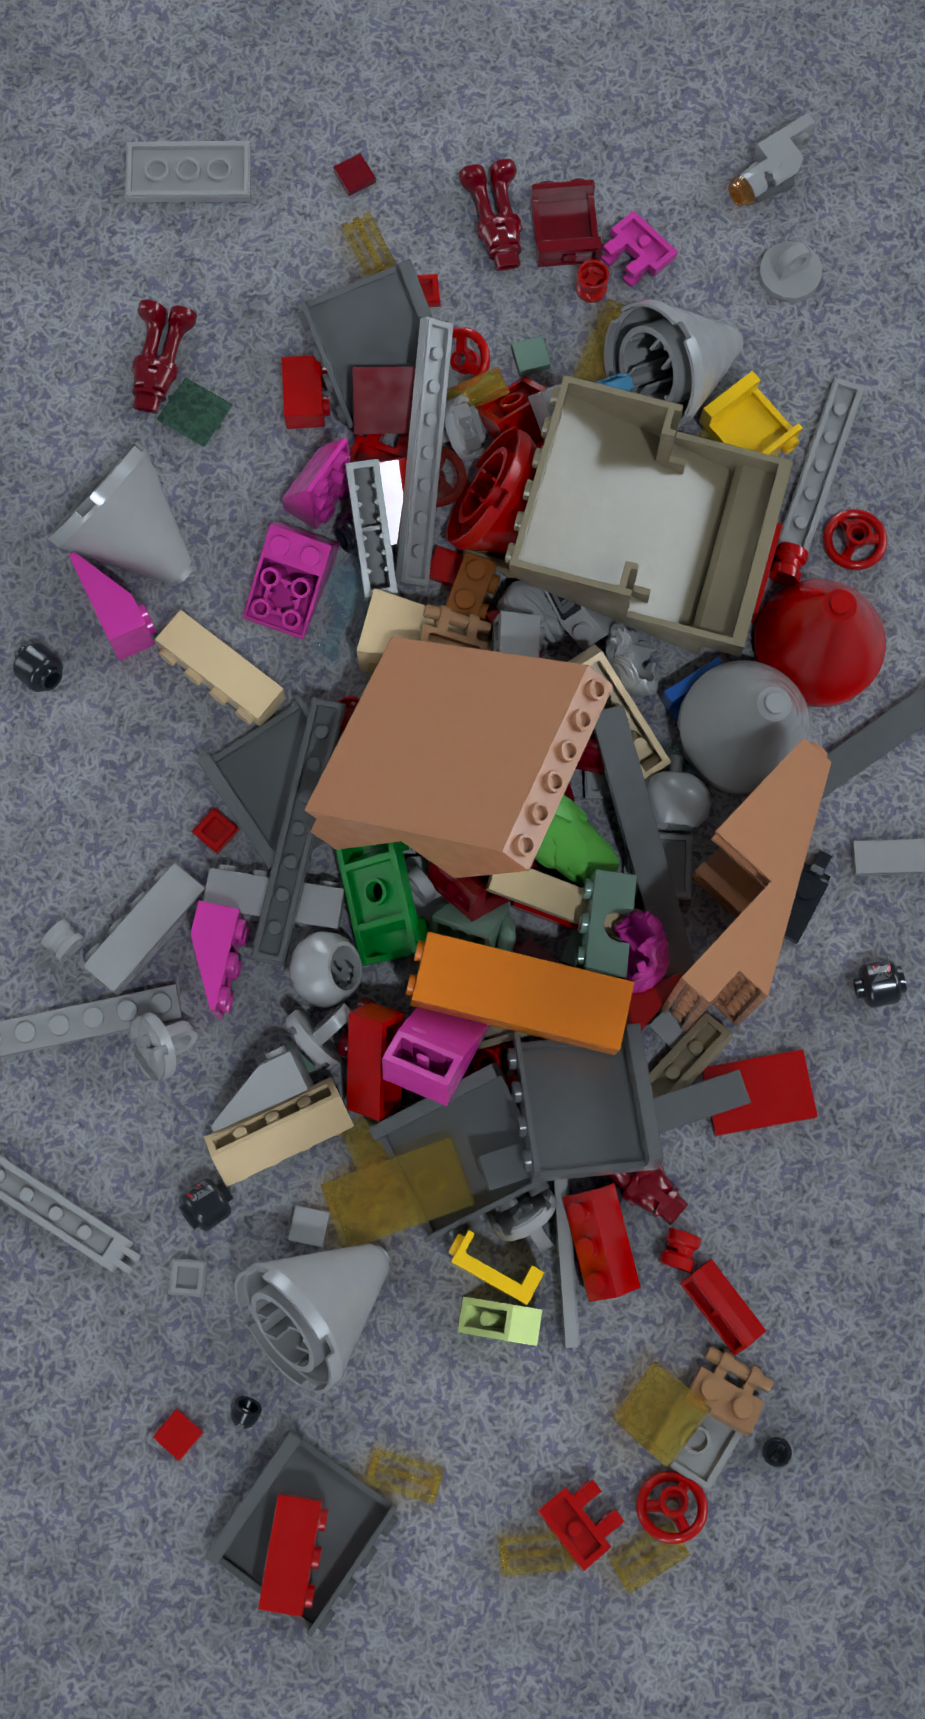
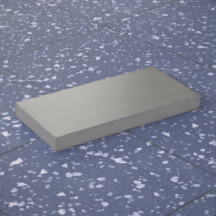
(188, 171)

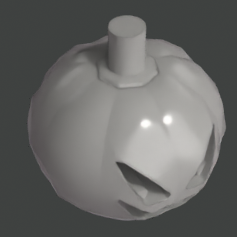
(678, 797)
(316, 973)

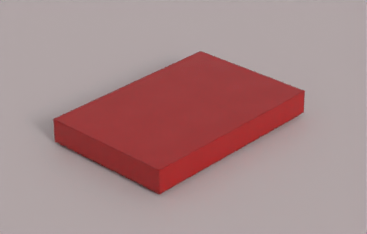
(777, 1092)

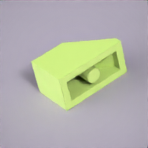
(500, 1321)

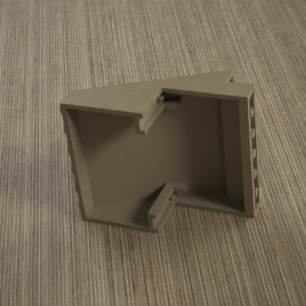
(647, 518)

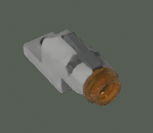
(775, 164)

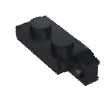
(808, 895)

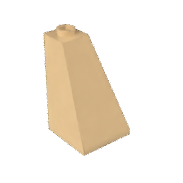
(394, 617)

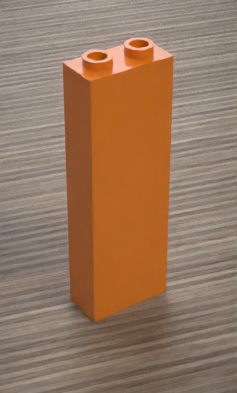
(520, 993)

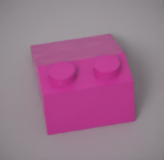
(123, 621)

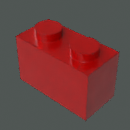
(304, 392)

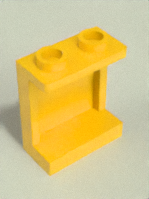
(749, 420)
(519, 1292)

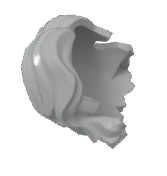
(529, 599)
(627, 659)

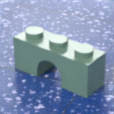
(605, 894)

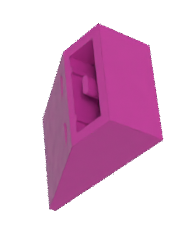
(320, 485)
(290, 579)
(216, 940)
(432, 1053)

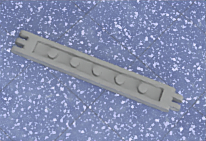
(64, 1218)

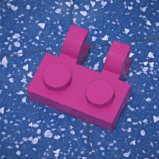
(643, 243)

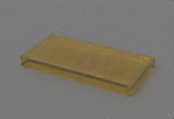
(398, 1193)

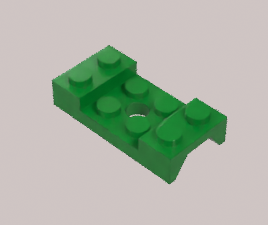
(383, 927)

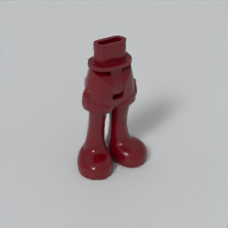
(498, 231)
(152, 373)
(651, 1192)

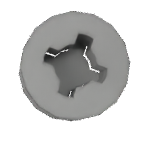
(62, 940)

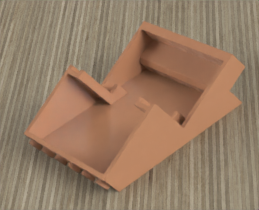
(458, 755)
(757, 882)

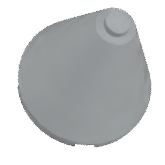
(670, 353)
(127, 522)
(741, 724)
(313, 1309)

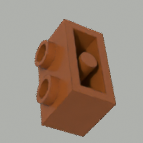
(473, 585)

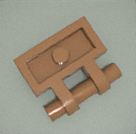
(444, 617)
(729, 1403)

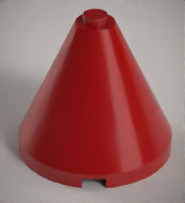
(488, 507)
(822, 640)

